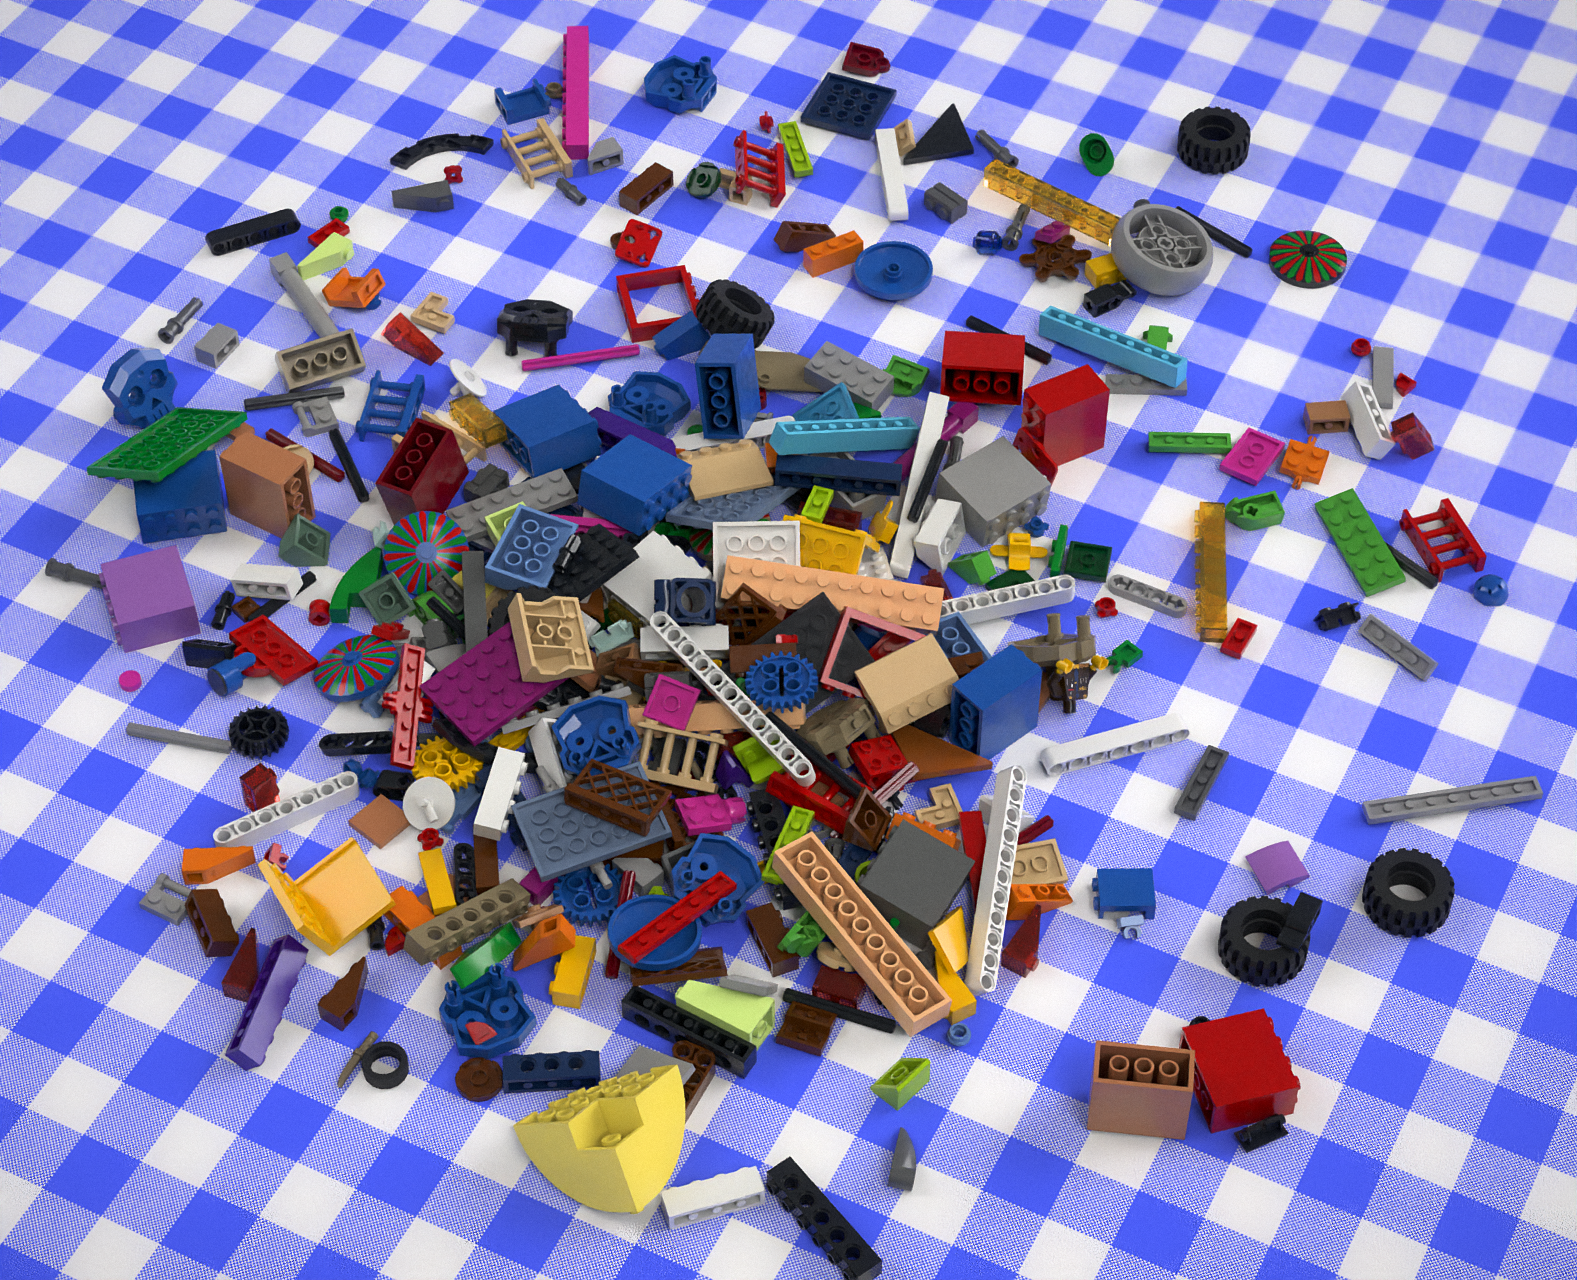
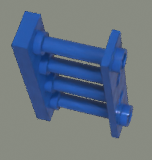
(412, 405)

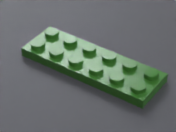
(1360, 542)

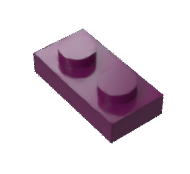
(1052, 232)

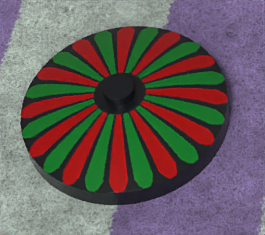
(1307, 259)

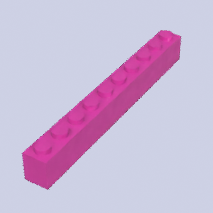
(576, 92)

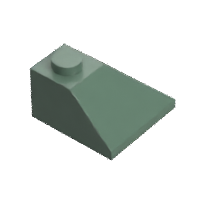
(305, 543)

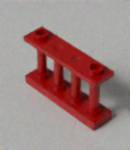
(774, 166)
(1454, 527)
(800, 796)

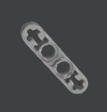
(1149, 593)

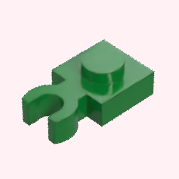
(1124, 654)

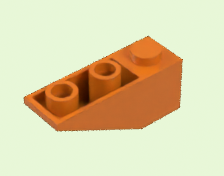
(211, 864)
(1026, 896)
(546, 940)

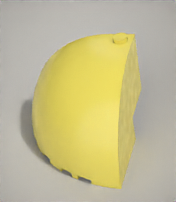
(612, 1141)

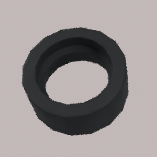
(380, 1050)

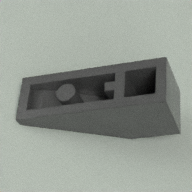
(425, 197)

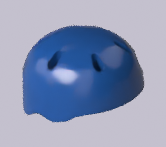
(1490, 584)

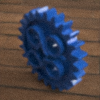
(764, 682)
(572, 898)

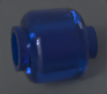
(987, 242)

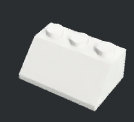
(940, 534)

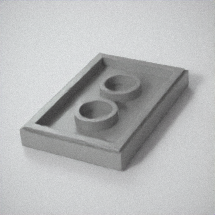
(748, 985)
(645, 1059)

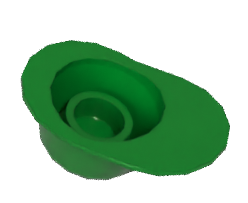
(1096, 154)

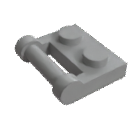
(321, 413)
(164, 904)

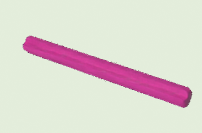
(580, 357)

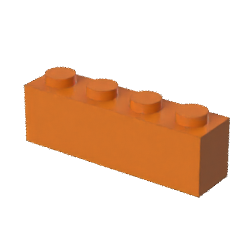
(409, 914)

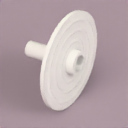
(467, 379)
(429, 803)

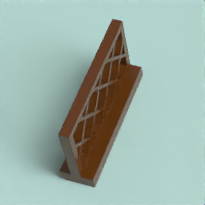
(768, 621)
(608, 808)
(673, 819)
(704, 964)

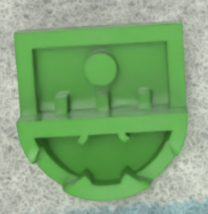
(908, 376)

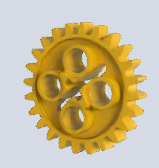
(445, 762)

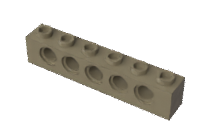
(466, 922)

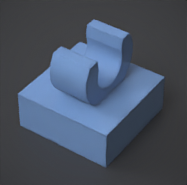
(370, 704)
(1130, 922)

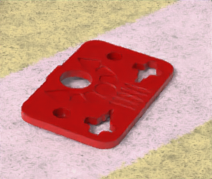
(642, 244)
(1044, 463)

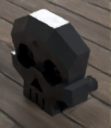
(534, 322)

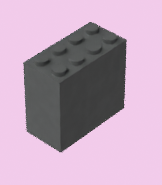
(914, 881)

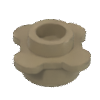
(554, 90)

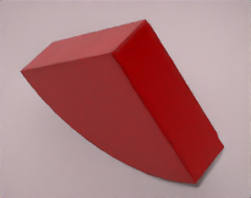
(1404, 384)
(783, 638)
(394, 941)
(480, 1031)

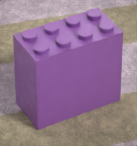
(149, 599)

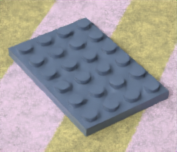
(732, 507)
(570, 839)

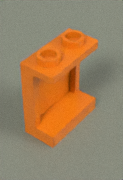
(353, 291)

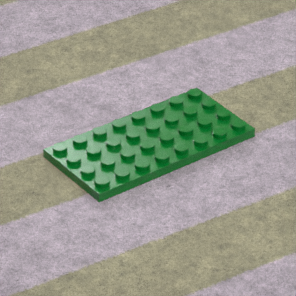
(167, 444)

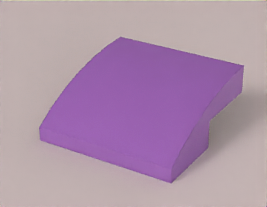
(1277, 866)

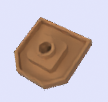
(536, 915)

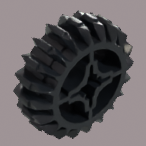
(258, 738)

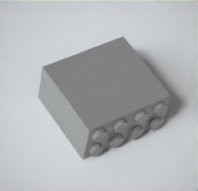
(995, 490)

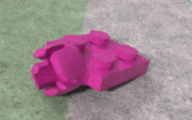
(710, 813)

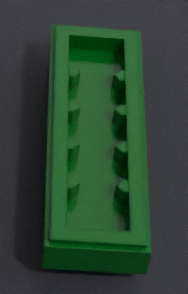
(1058, 547)

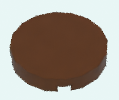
(479, 1079)

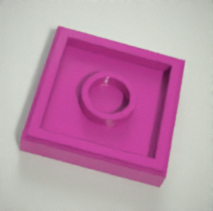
(671, 702)

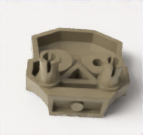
(1056, 645)
(838, 726)

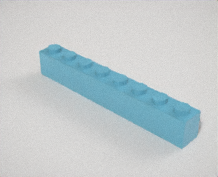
(1113, 346)
(843, 435)

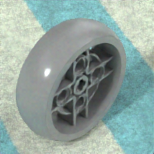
(1162, 250)

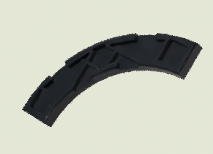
(438, 144)
(484, 752)

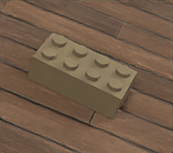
(320, 361)

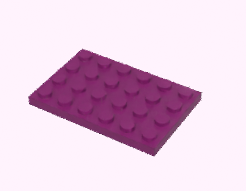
(485, 687)

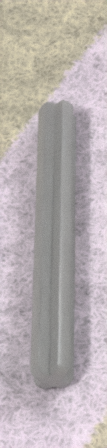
(179, 738)

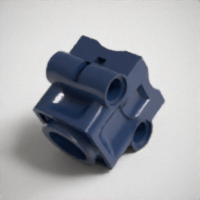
(703, 596)

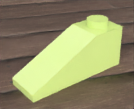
(327, 256)

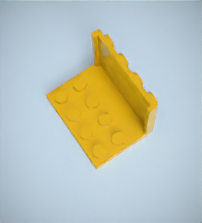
(831, 547)
(331, 898)

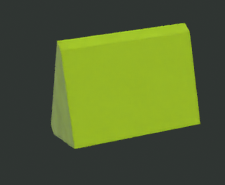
(902, 1081)

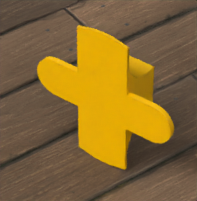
(883, 527)
(1019, 551)

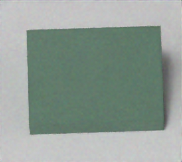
(387, 599)

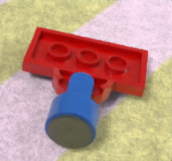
(260, 652)

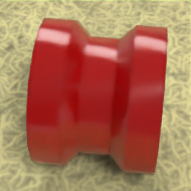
(319, 612)

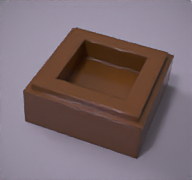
(245, 608)

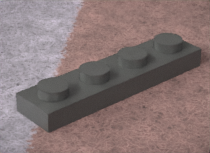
(1201, 782)

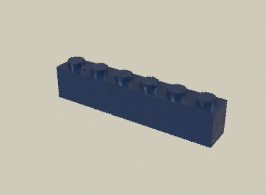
(838, 474)

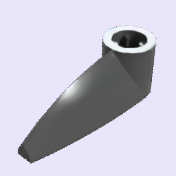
(903, 1164)

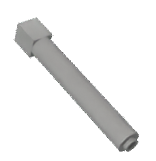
(286, 275)

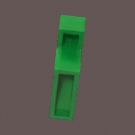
(358, 577)
(479, 957)

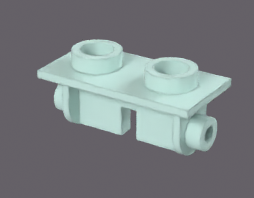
(619, 633)

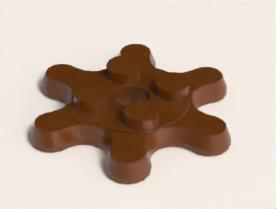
(1060, 267)

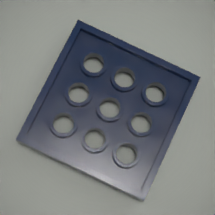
(849, 125)

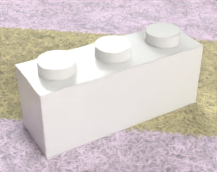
(266, 581)

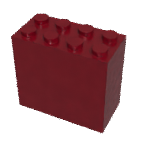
(422, 471)

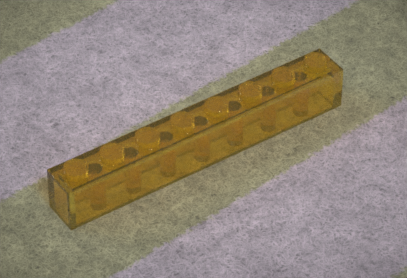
(1050, 201)
(1211, 572)

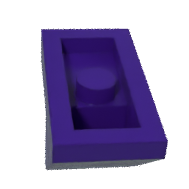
(731, 771)

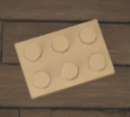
(1039, 864)

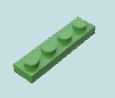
(1189, 442)

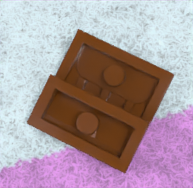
(806, 1028)

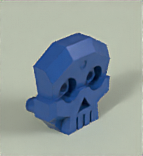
(680, 84)
(149, 397)
(650, 401)
(592, 722)
(723, 855)
(484, 1003)

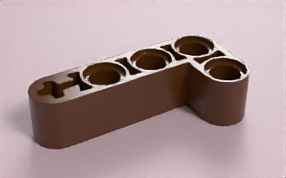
(702, 1075)

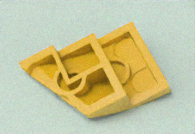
(951, 940)

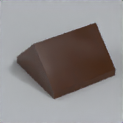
(866, 822)

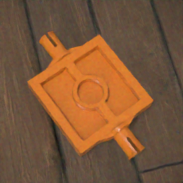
(1304, 462)

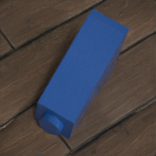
(681, 337)

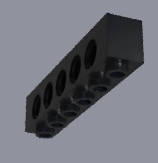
(769, 822)
(679, 1024)
(789, 1174)

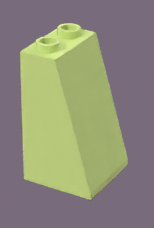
(732, 1010)

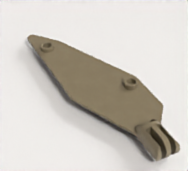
(781, 371)

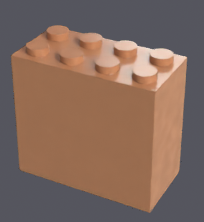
(266, 484)
(1141, 1089)

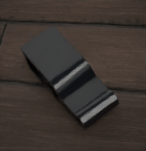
(1107, 297)
(1300, 922)

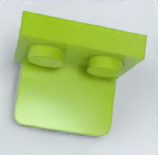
(757, 760)

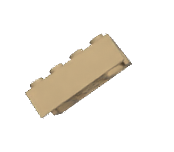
(726, 469)
(549, 638)
(908, 683)

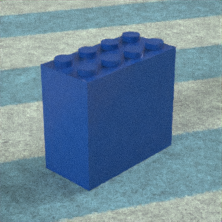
(728, 386)
(549, 432)
(634, 484)
(183, 502)
(995, 703)

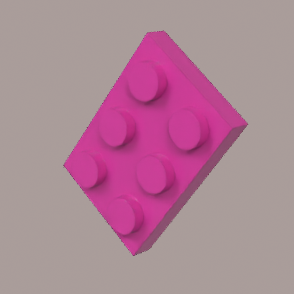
(1252, 456)

